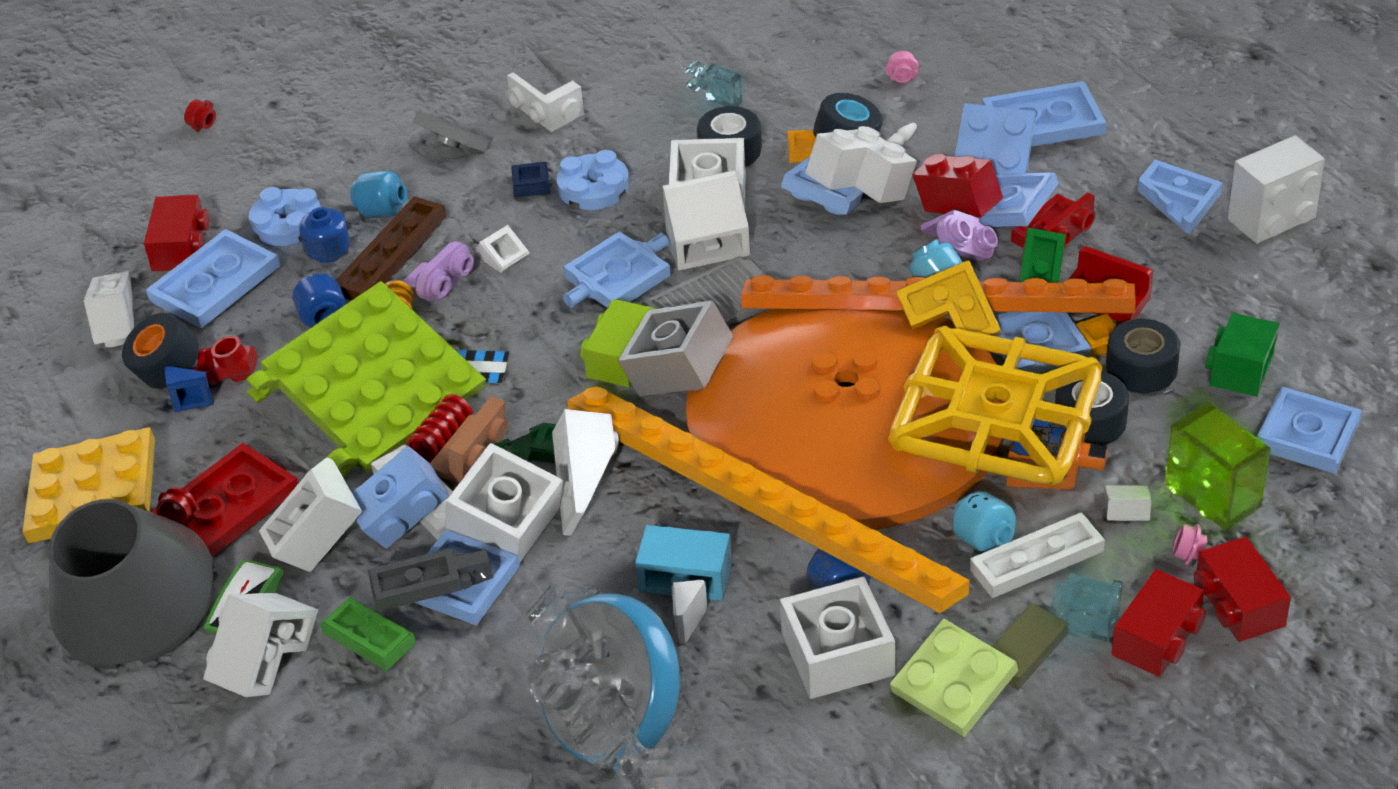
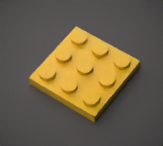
(86, 472)

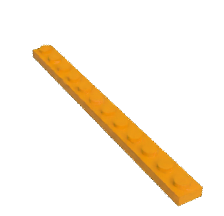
(778, 503)

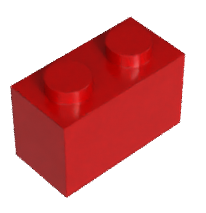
(957, 185)
(174, 230)
(1242, 589)
(1158, 623)

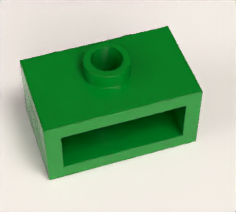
(1242, 354)

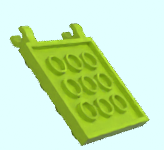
(367, 376)

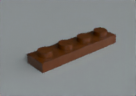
(391, 247)

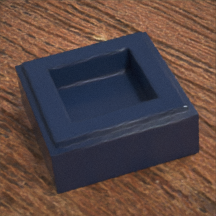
(530, 179)

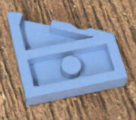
(806, 188)
(1179, 193)

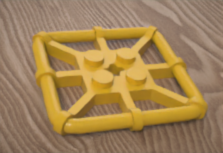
(1012, 420)

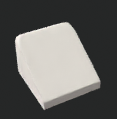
(501, 249)
(1127, 503)
(688, 607)

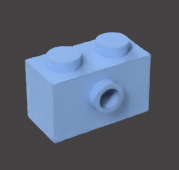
(398, 497)

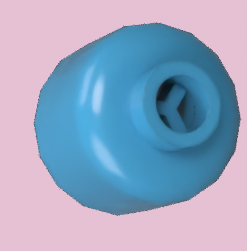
(378, 194)

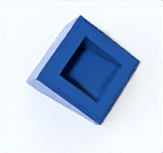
(187, 388)

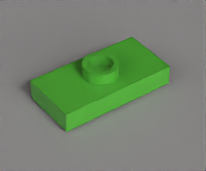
(368, 633)

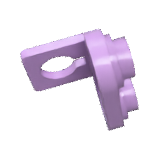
(964, 233)
(442, 273)

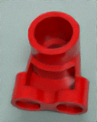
(227, 360)

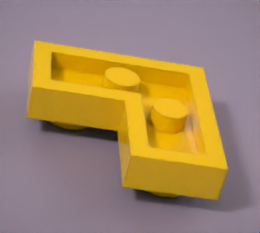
(952, 293)

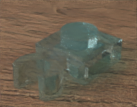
(720, 83)

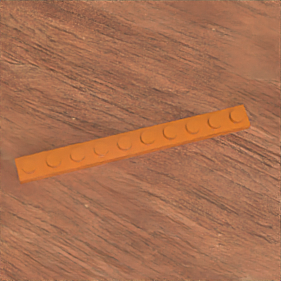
(880, 294)

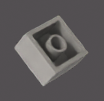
(676, 348)

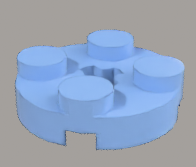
(577, 172)
(267, 214)

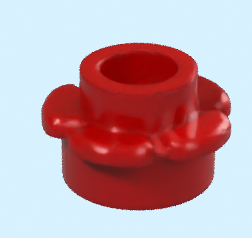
(199, 114)
(176, 505)

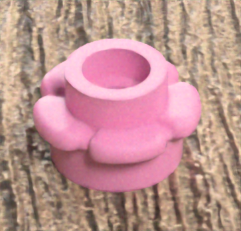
(902, 67)
(1188, 543)

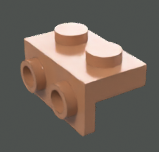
(471, 440)

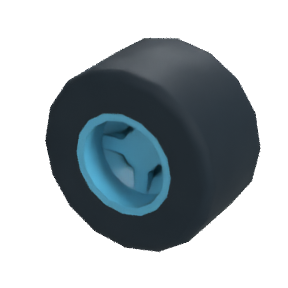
(846, 113)

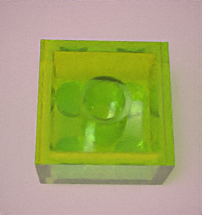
(1217, 466)

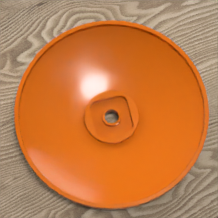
(787, 416)

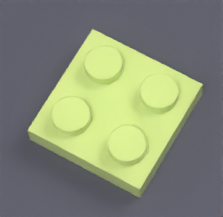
(954, 677)

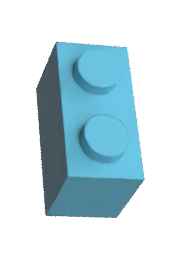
(681, 556)

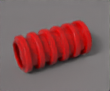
(439, 426)

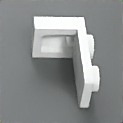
(550, 109)

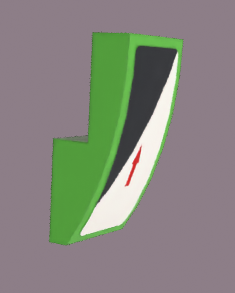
(247, 578)

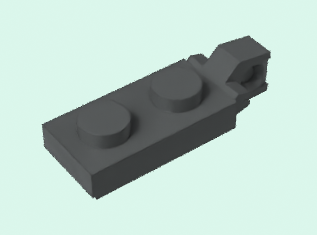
(427, 577)

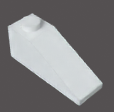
(110, 308)
(581, 452)

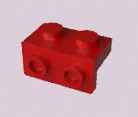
(1060, 216)
(1099, 266)

